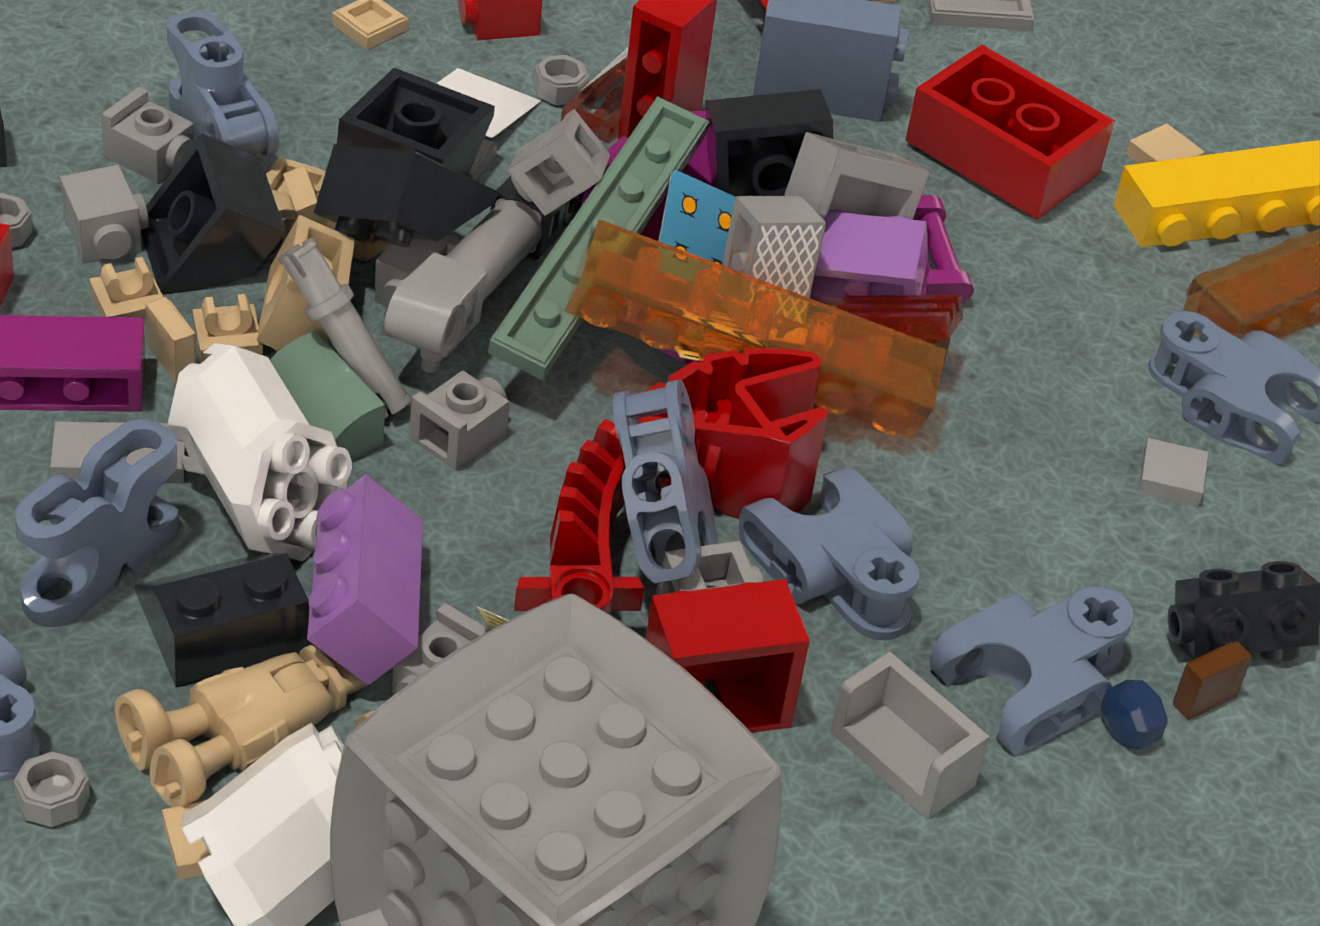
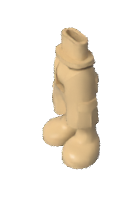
(240, 710)

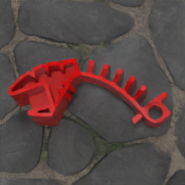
(750, 438)

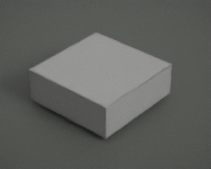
(1173, 472)

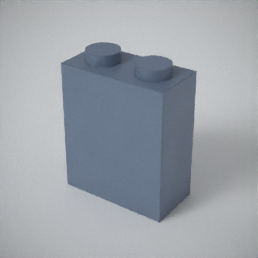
(833, 48)

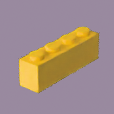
(1221, 194)

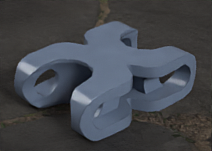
(97, 521)

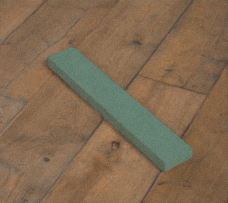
(627, 197)

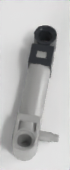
(446, 293)

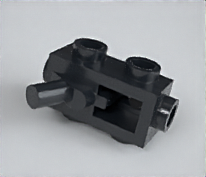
(1272, 611)

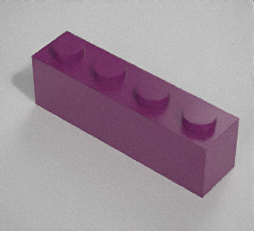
(72, 363)

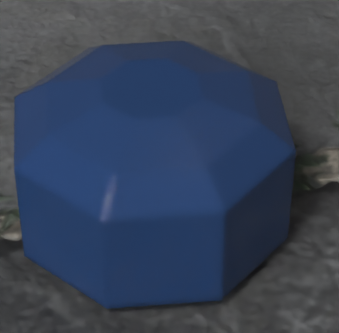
(1134, 714)

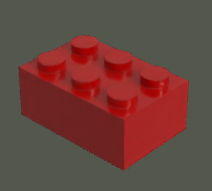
(1009, 131)

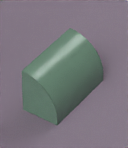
(331, 394)

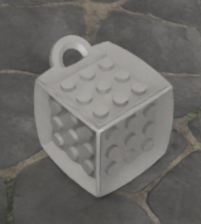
(554, 786)

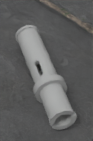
(341, 322)

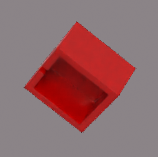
(743, 641)

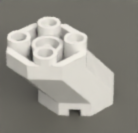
(256, 449)
(273, 833)

